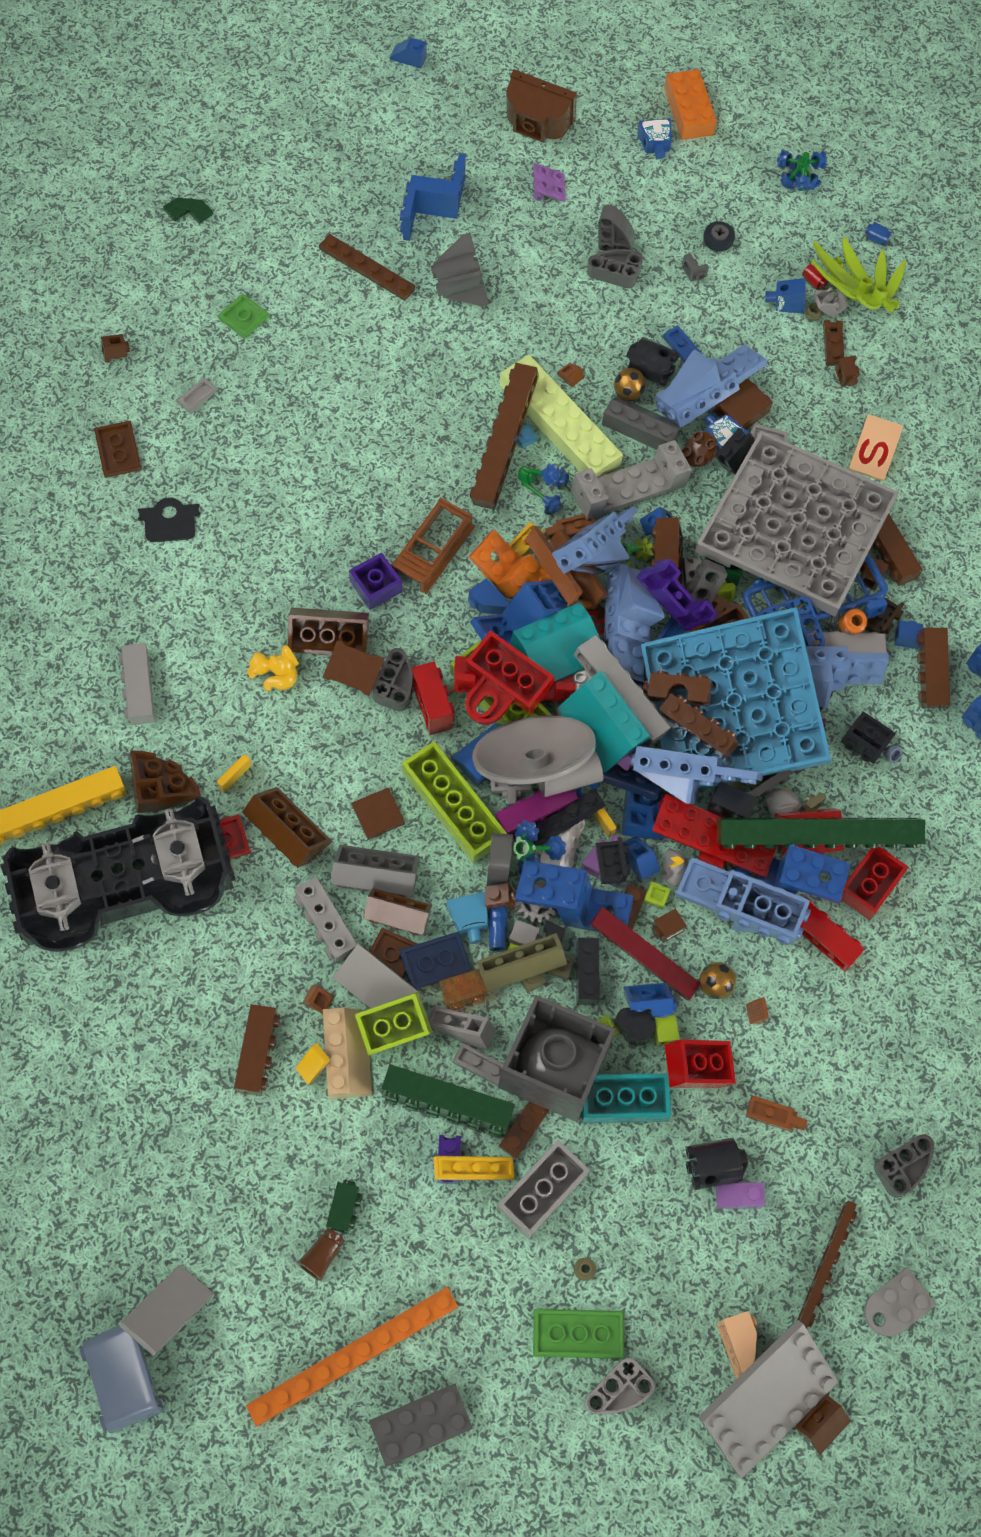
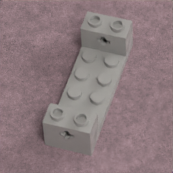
(632, 484)

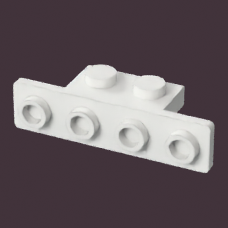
(571, 838)

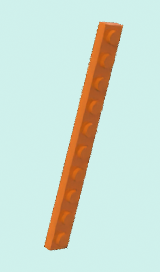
(351, 1356)

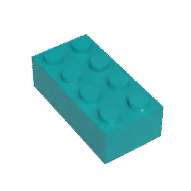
(628, 1099)

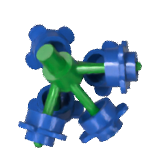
(799, 166)

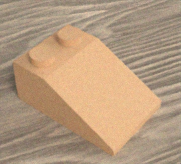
(739, 1340)

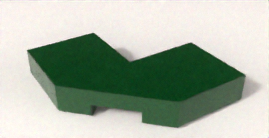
(181, 206)

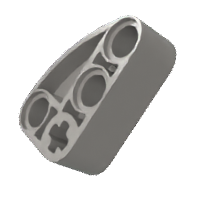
(627, 1393)

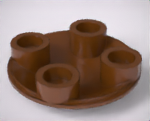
(700, 449)

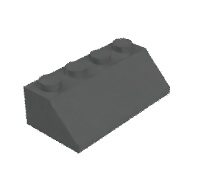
(639, 423)
(375, 869)

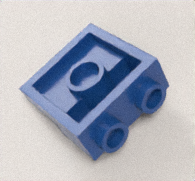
(651, 996)

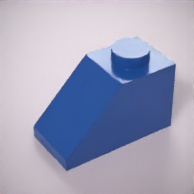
(410, 52)
(487, 598)
(641, 858)

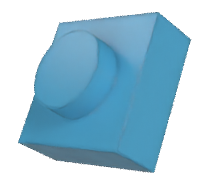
(527, 436)

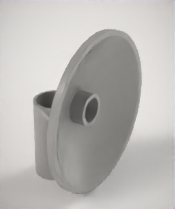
(540, 750)

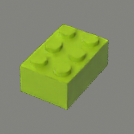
(393, 1023)

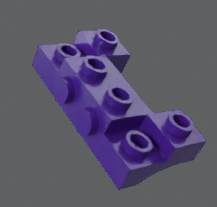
(673, 597)

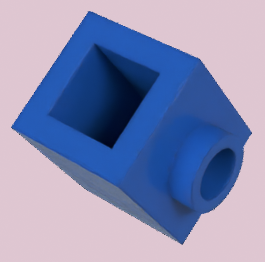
(906, 634)

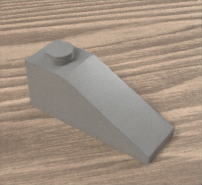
(464, 1027)

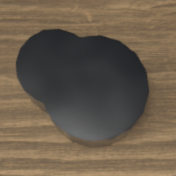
(635, 1026)

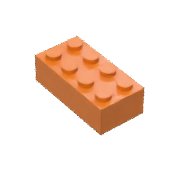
(690, 104)

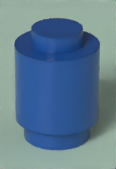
(878, 233)

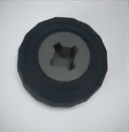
(719, 236)

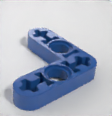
(808, 613)

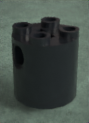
(652, 360)
(716, 1163)

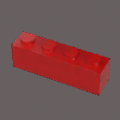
(830, 938)

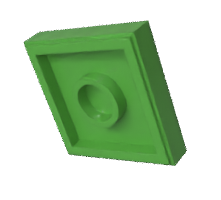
(243, 316)

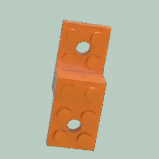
(510, 569)

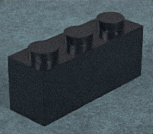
(587, 971)

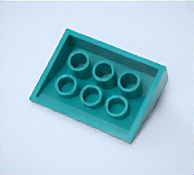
(555, 639)
(610, 718)

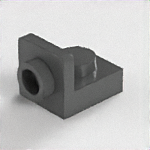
(692, 269)

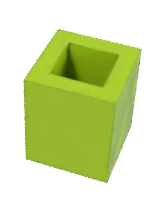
(666, 1030)

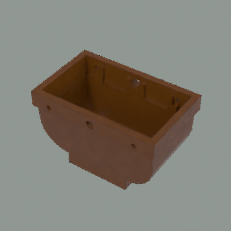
(538, 109)

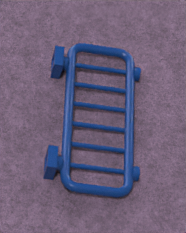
(874, 603)

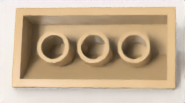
(349, 1061)

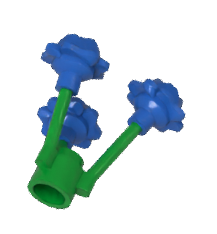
(552, 476)
(525, 835)

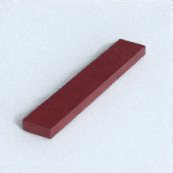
(644, 953)

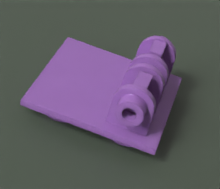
(548, 183)

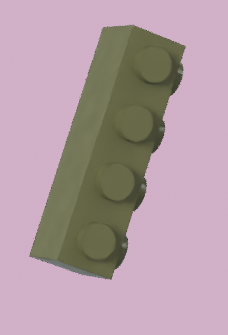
(522, 962)

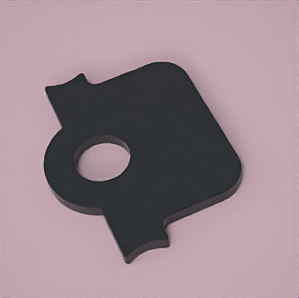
(169, 529)

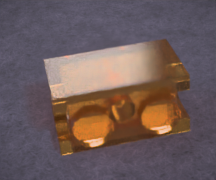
(463, 990)

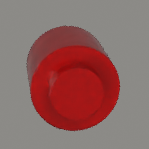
(814, 277)

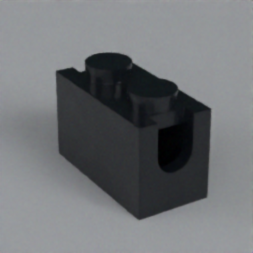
(735, 450)
(731, 802)

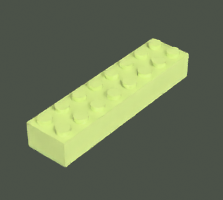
(568, 425)

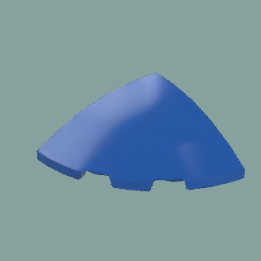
(640, 815)

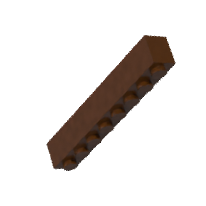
(504, 436)

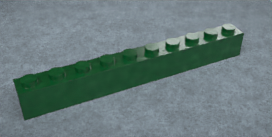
(820, 831)

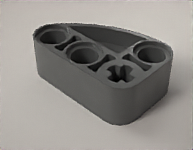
(614, 230)
(616, 267)
(396, 687)
(499, 859)
(908, 1172)

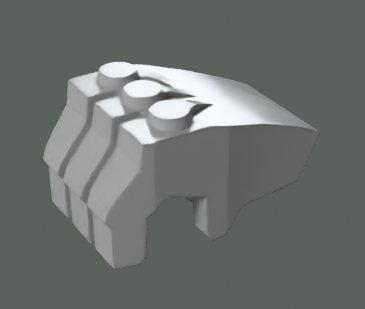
(831, 303)

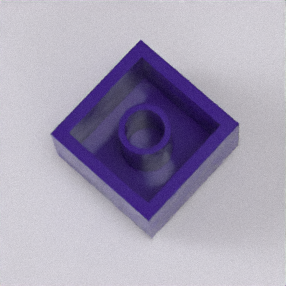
(375, 581)

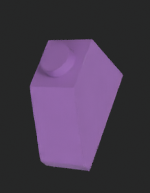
(740, 1196)

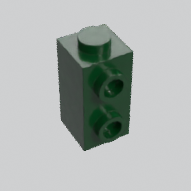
(343, 1207)

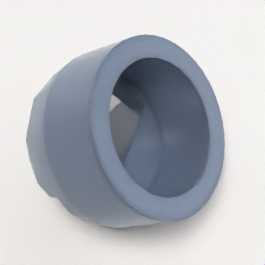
(893, 753)

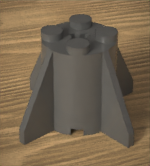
(460, 273)

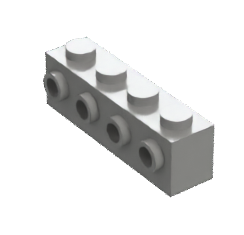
(325, 919)

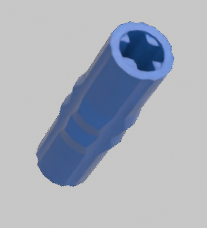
(498, 929)

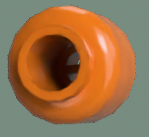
(852, 621)

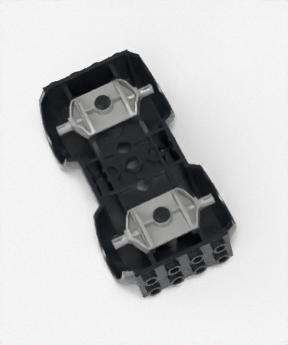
(63, 907)

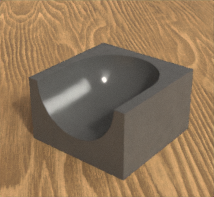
(556, 1058)

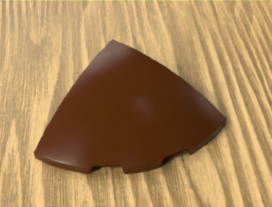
(159, 783)

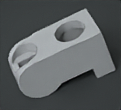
(689, 565)

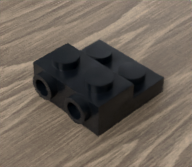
(867, 737)

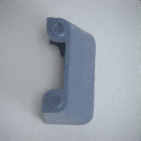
(120, 1379)

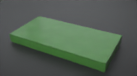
(578, 1333)

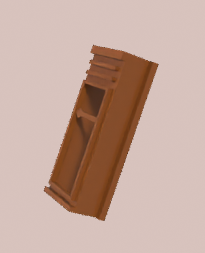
(422, 570)
(571, 583)

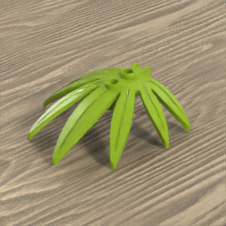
(861, 286)

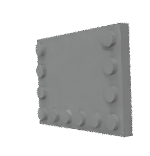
(768, 1399)

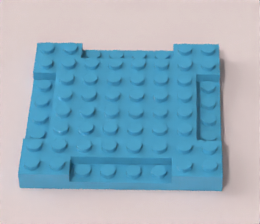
(758, 692)

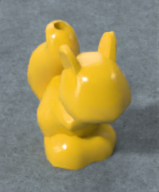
(282, 666)

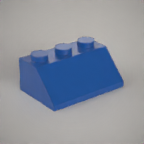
(464, 758)

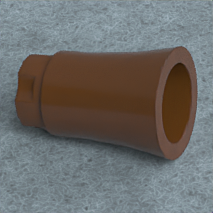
(321, 1254)

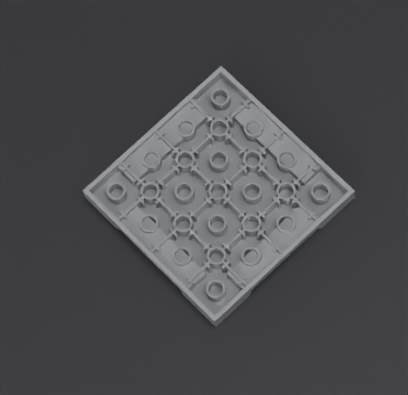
(797, 521)

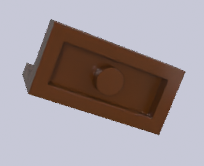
(823, 1423)

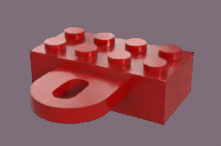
(506, 678)

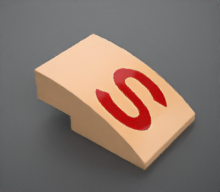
(875, 447)

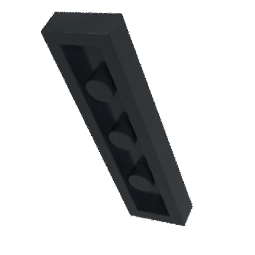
(569, 816)

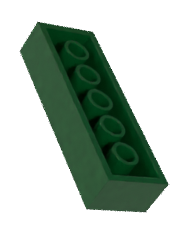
(447, 1100)

